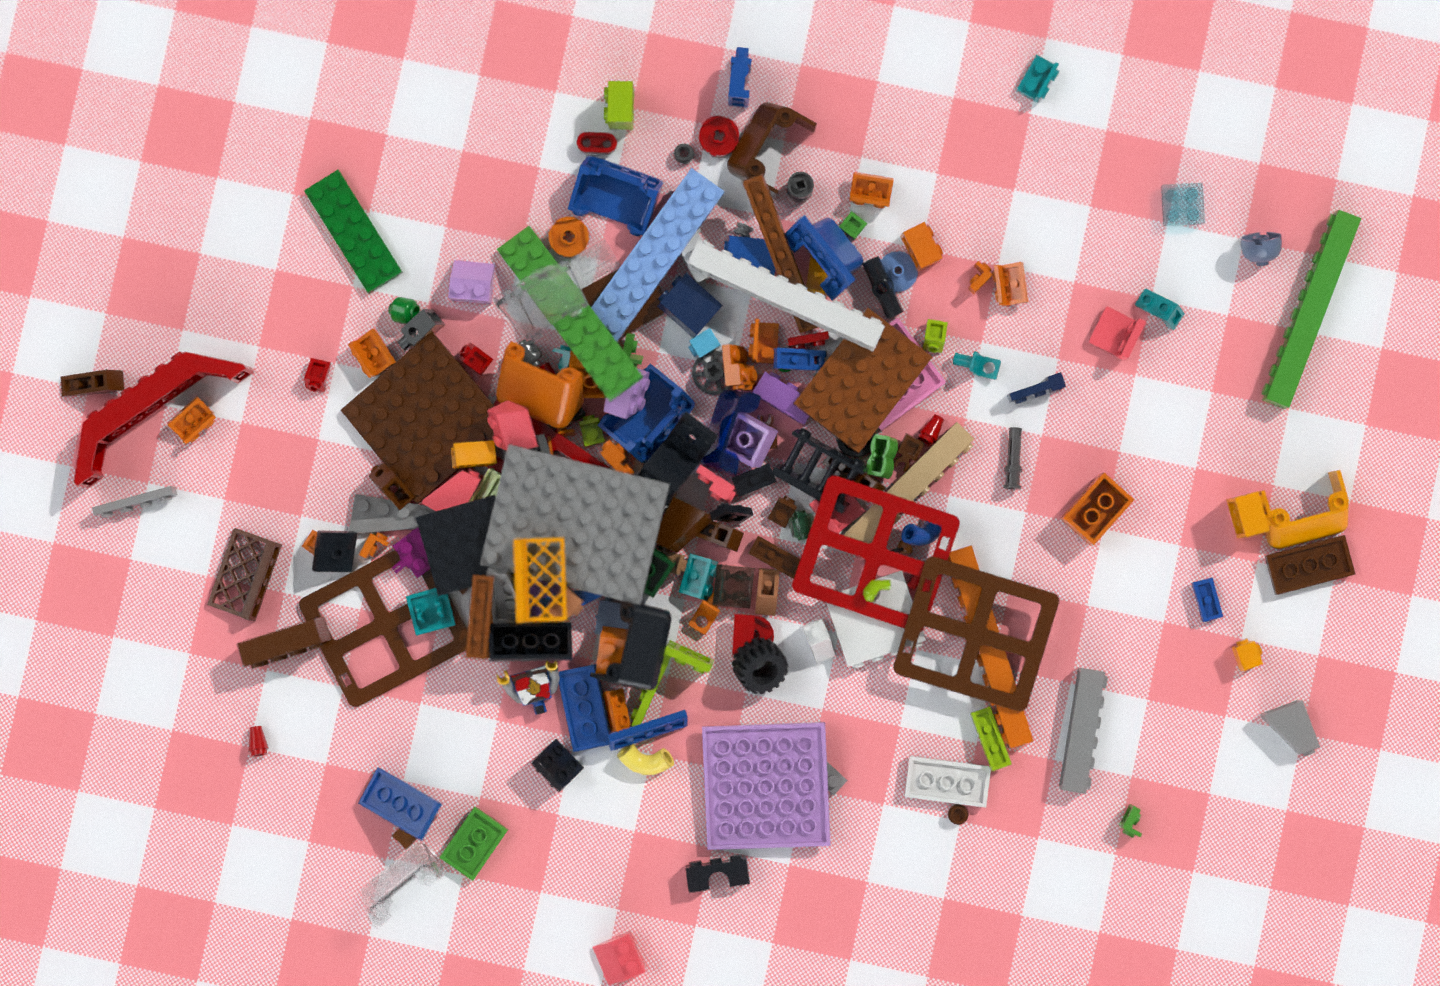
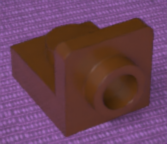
(782, 511)

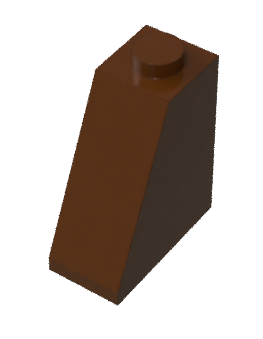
(680, 525)

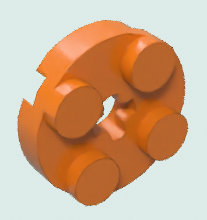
(576, 228)

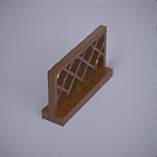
(259, 582)

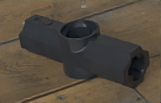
(888, 299)

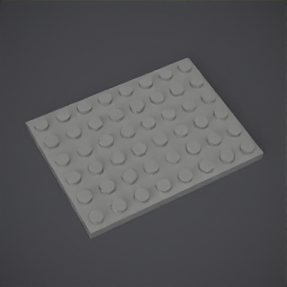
(601, 512)

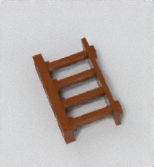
(480, 617)

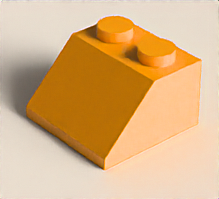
(1248, 514)

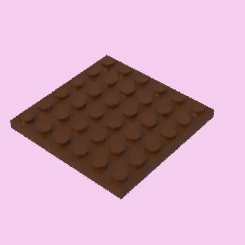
(419, 413)

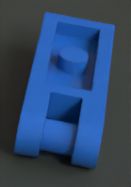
(798, 359)

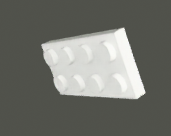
(947, 781)

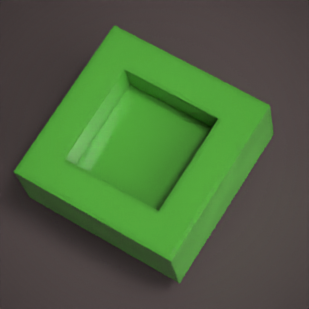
(853, 225)

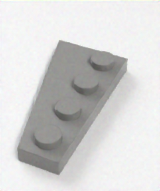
(381, 515)

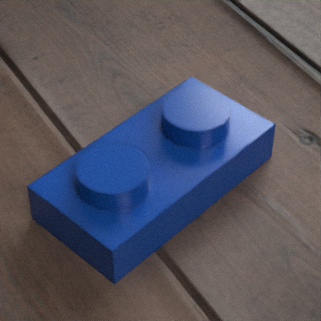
(1207, 599)

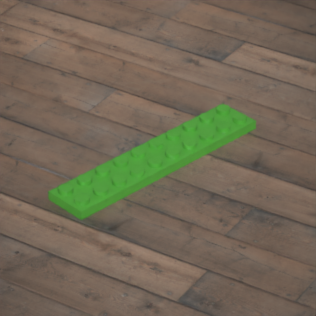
(583, 334)

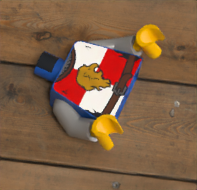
(532, 685)

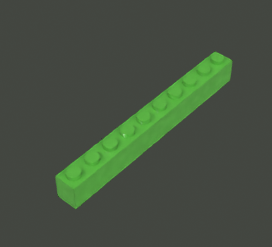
(1311, 309)

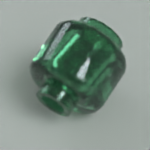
(800, 524)

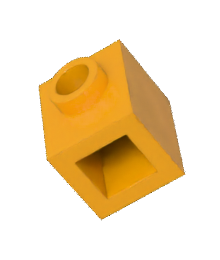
(1247, 654)

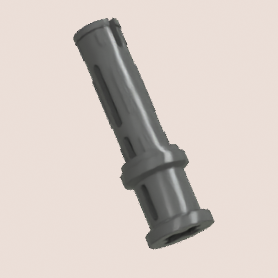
(1013, 466)

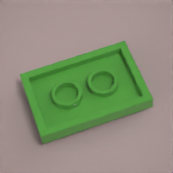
(474, 843)

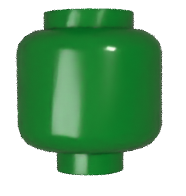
(403, 310)

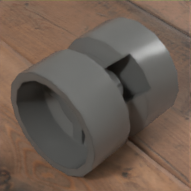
(800, 187)

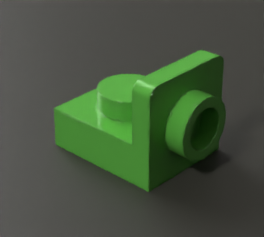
(630, 347)
(1129, 819)

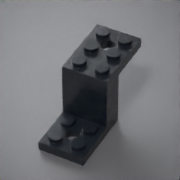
(679, 454)

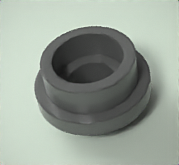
(684, 147)

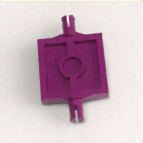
(412, 554)

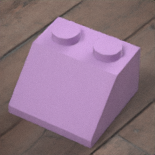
(471, 282)

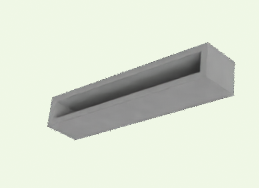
(1082, 730)

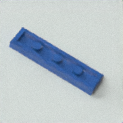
(647, 730)

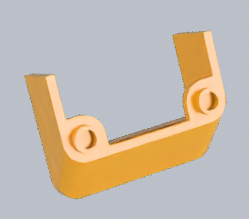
(1288, 533)

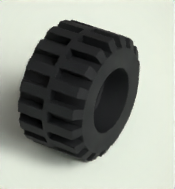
(751, 656)

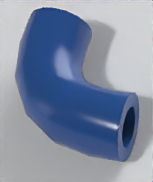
(920, 535)

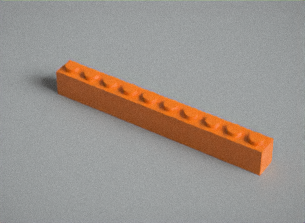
(993, 660)

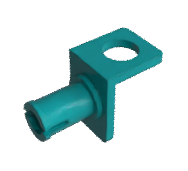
(976, 364)

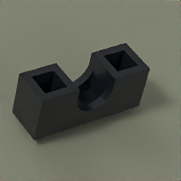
(699, 873)

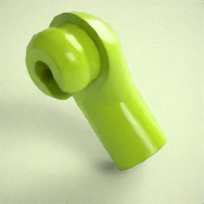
(874, 587)

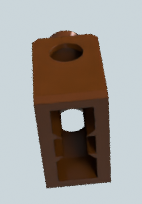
(384, 479)

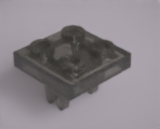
(733, 586)

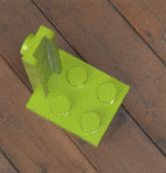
(682, 656)

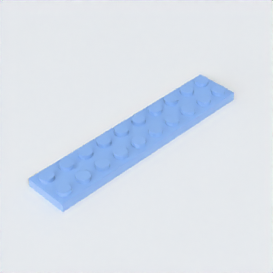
(656, 252)

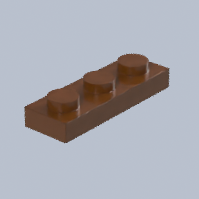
(774, 557)

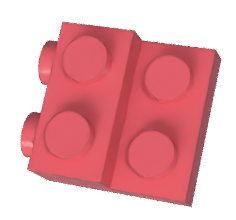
(720, 488)

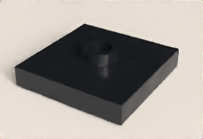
(334, 551)

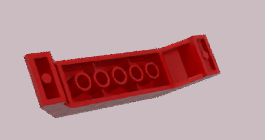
(142, 401)

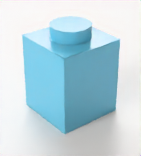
(703, 344)

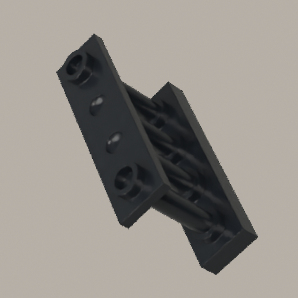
(803, 482)

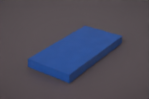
(584, 708)
(400, 803)

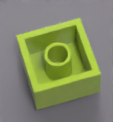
(620, 101)

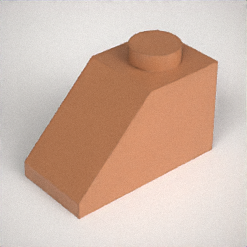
(767, 592)
(574, 605)

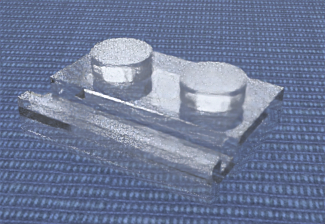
(595, 262)

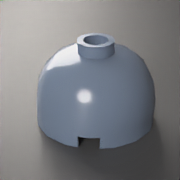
(1261, 247)

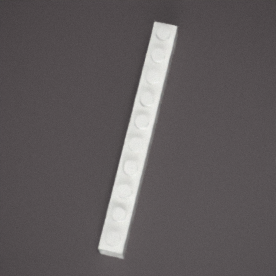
(785, 296)

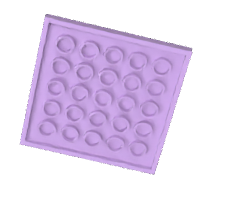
(766, 785)

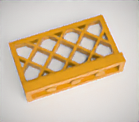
(522, 579)

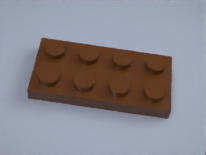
(1309, 565)

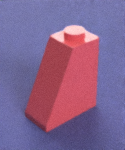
(455, 491)

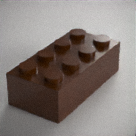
(290, 640)

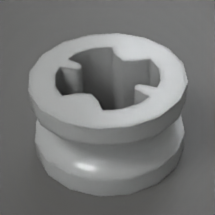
(743, 230)

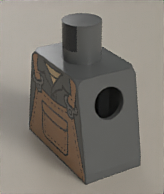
(425, 323)

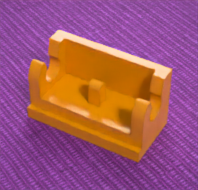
(815, 277)
(473, 454)

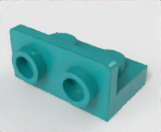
(1037, 78)
(698, 577)

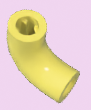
(645, 764)

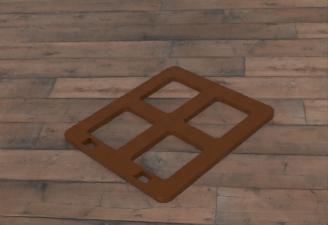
(384, 624)
(977, 634)

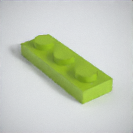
(990, 739)

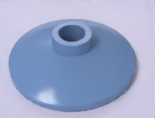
(909, 272)

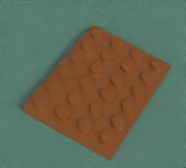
(861, 385)

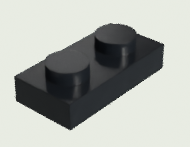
(753, 480)
(731, 513)

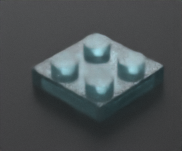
(1182, 204)

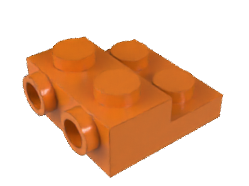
(736, 371)
(616, 457)

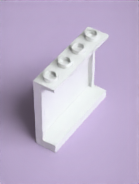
(867, 637)

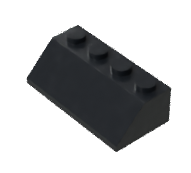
(530, 641)

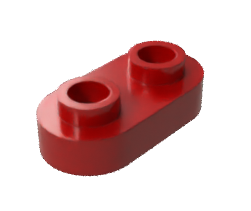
(597, 140)

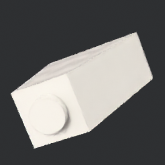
(818, 640)

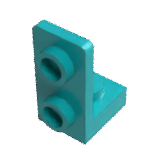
(1160, 307)

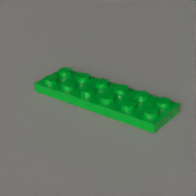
(353, 231)

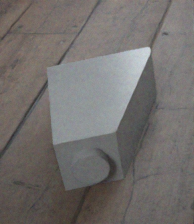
(1293, 726)

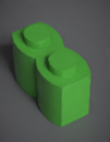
(882, 454)

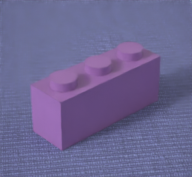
(780, 396)

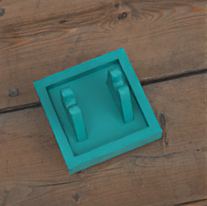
(430, 611)

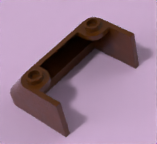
(742, 161)

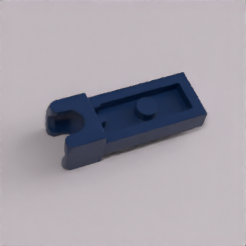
(1052, 383)

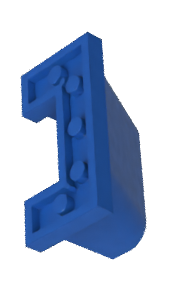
(831, 251)

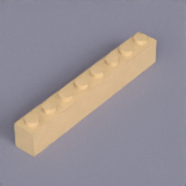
(917, 478)

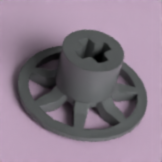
(712, 372)

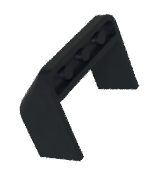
(643, 646)

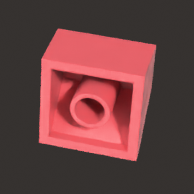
(511, 426)
(619, 958)

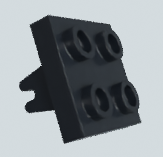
(557, 765)

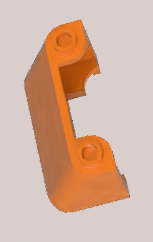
(544, 395)

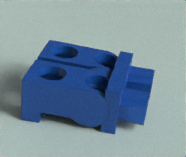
(739, 78)

